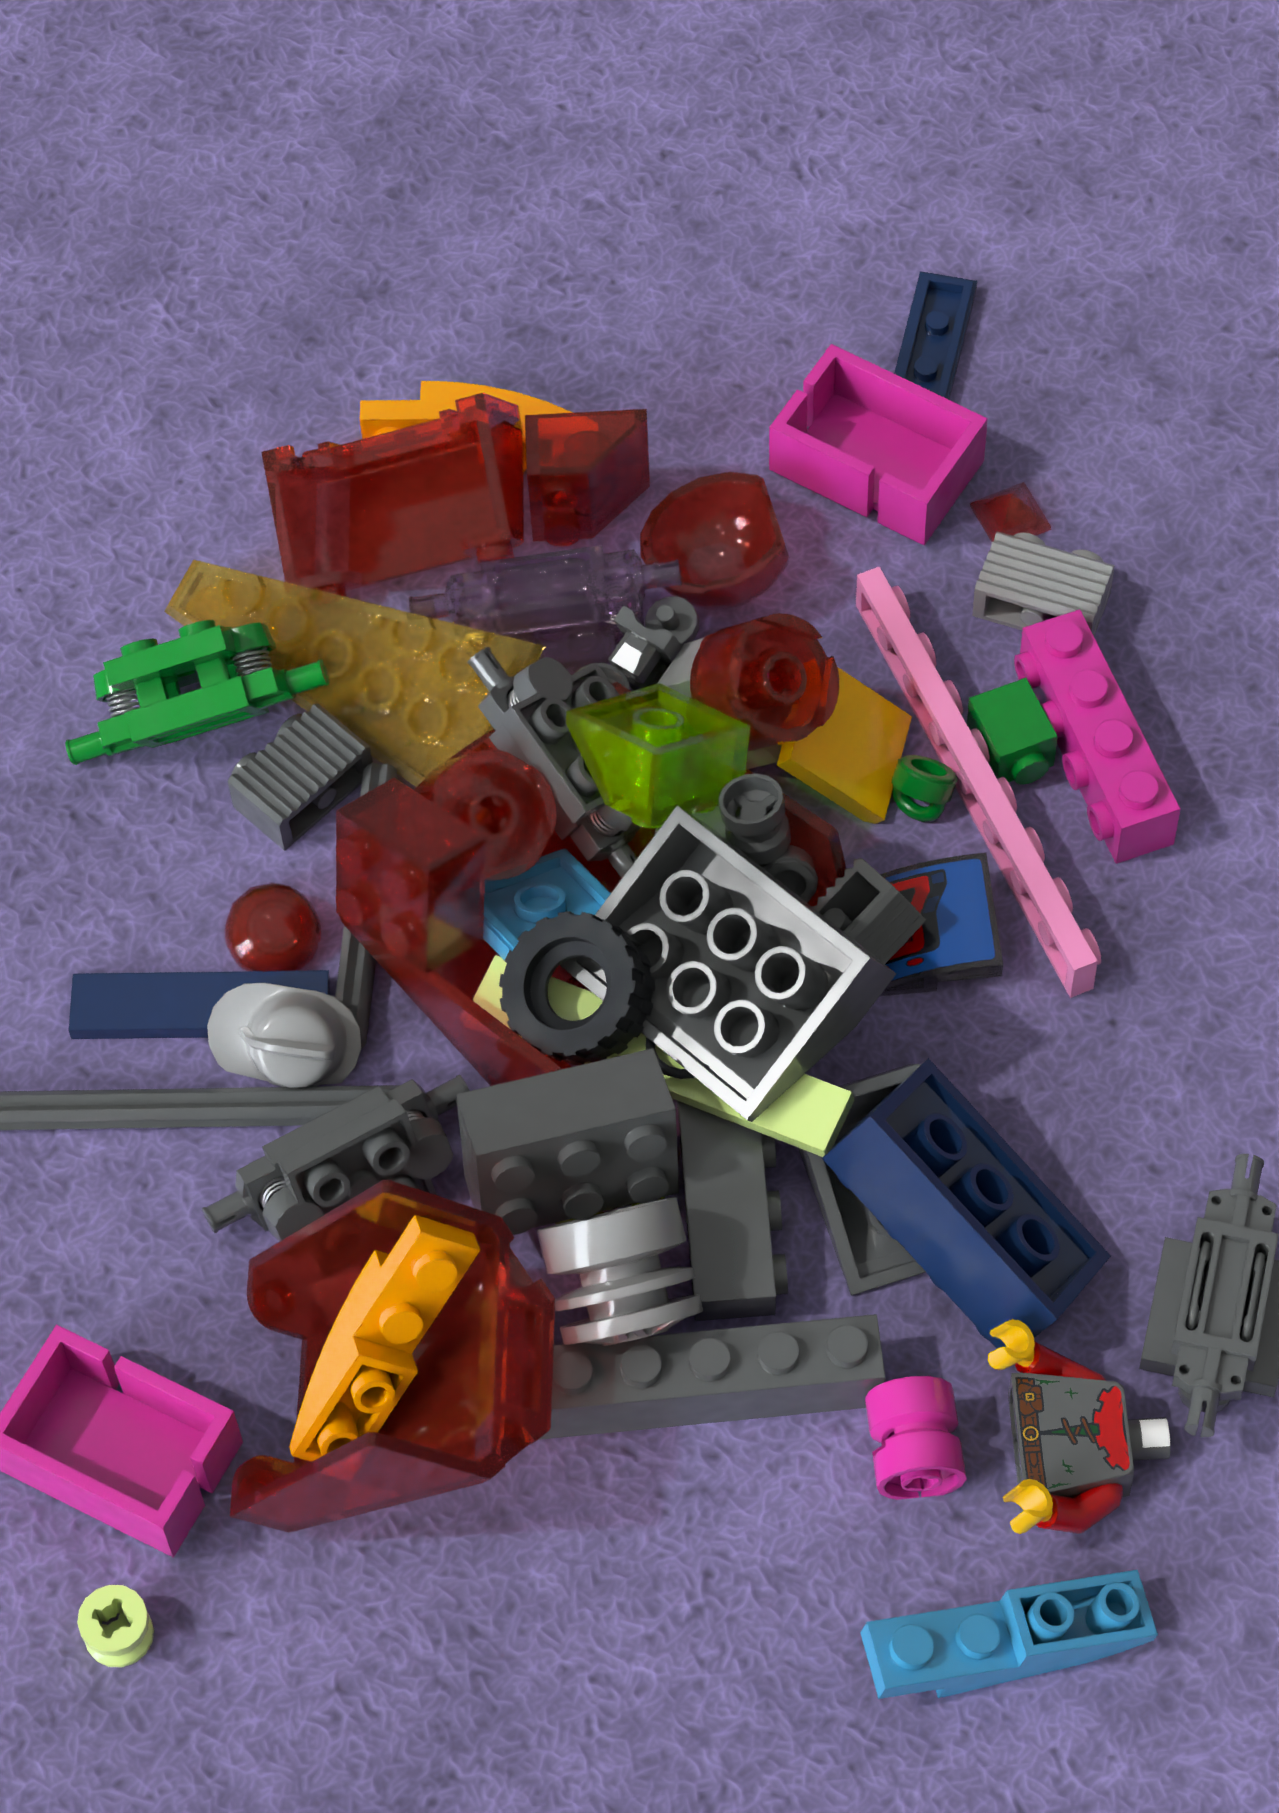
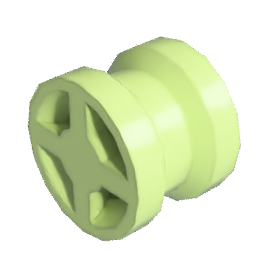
(118, 1642)

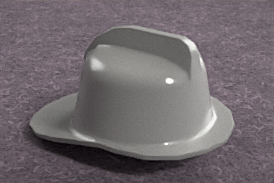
(284, 1035)

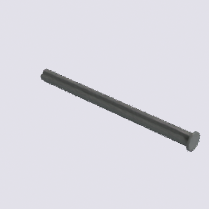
(172, 1107)

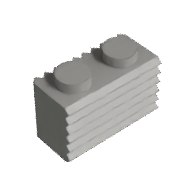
(1035, 582)

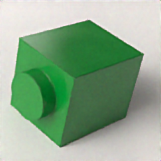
(1015, 731)

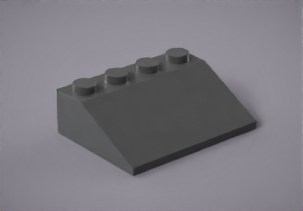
(737, 965)

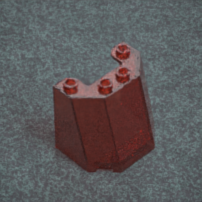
(479, 1365)

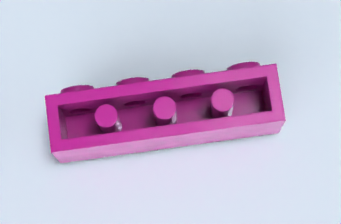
(1098, 737)

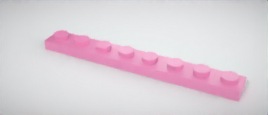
(987, 799)

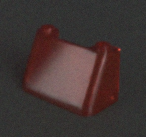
(401, 498)

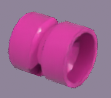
(915, 1427)

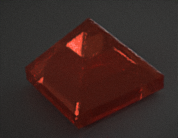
(1010, 512)

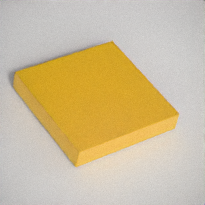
(853, 752)

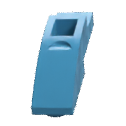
(1009, 1639)

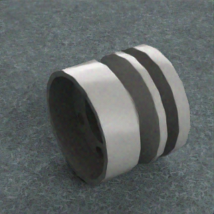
(620, 1272)

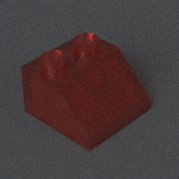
(583, 471)

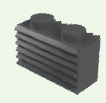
(299, 775)
(870, 910)

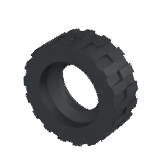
(528, 977)

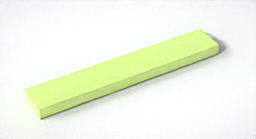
(803, 1116)

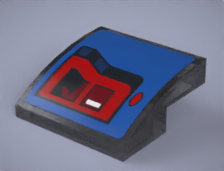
(959, 928)

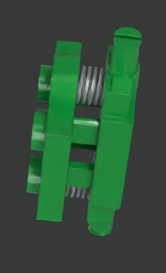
(204, 655)

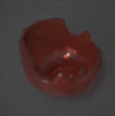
(272, 929)

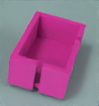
(877, 443)
(112, 1453)

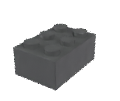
(570, 1141)

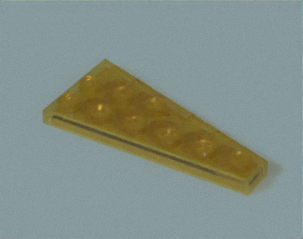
(391, 672)

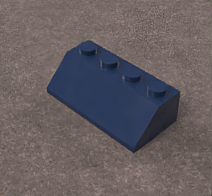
(966, 1206)

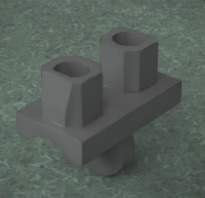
(649, 650)

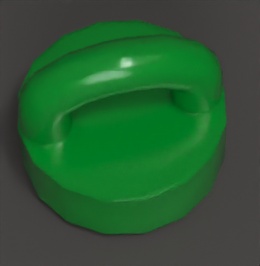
(925, 781)

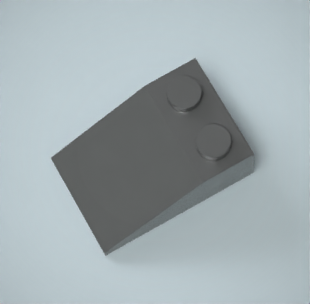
(861, 1243)

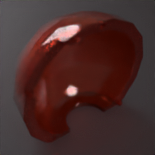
(723, 539)

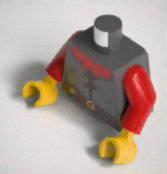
(1069, 1436)

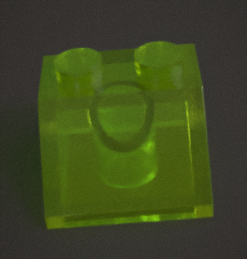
(658, 752)

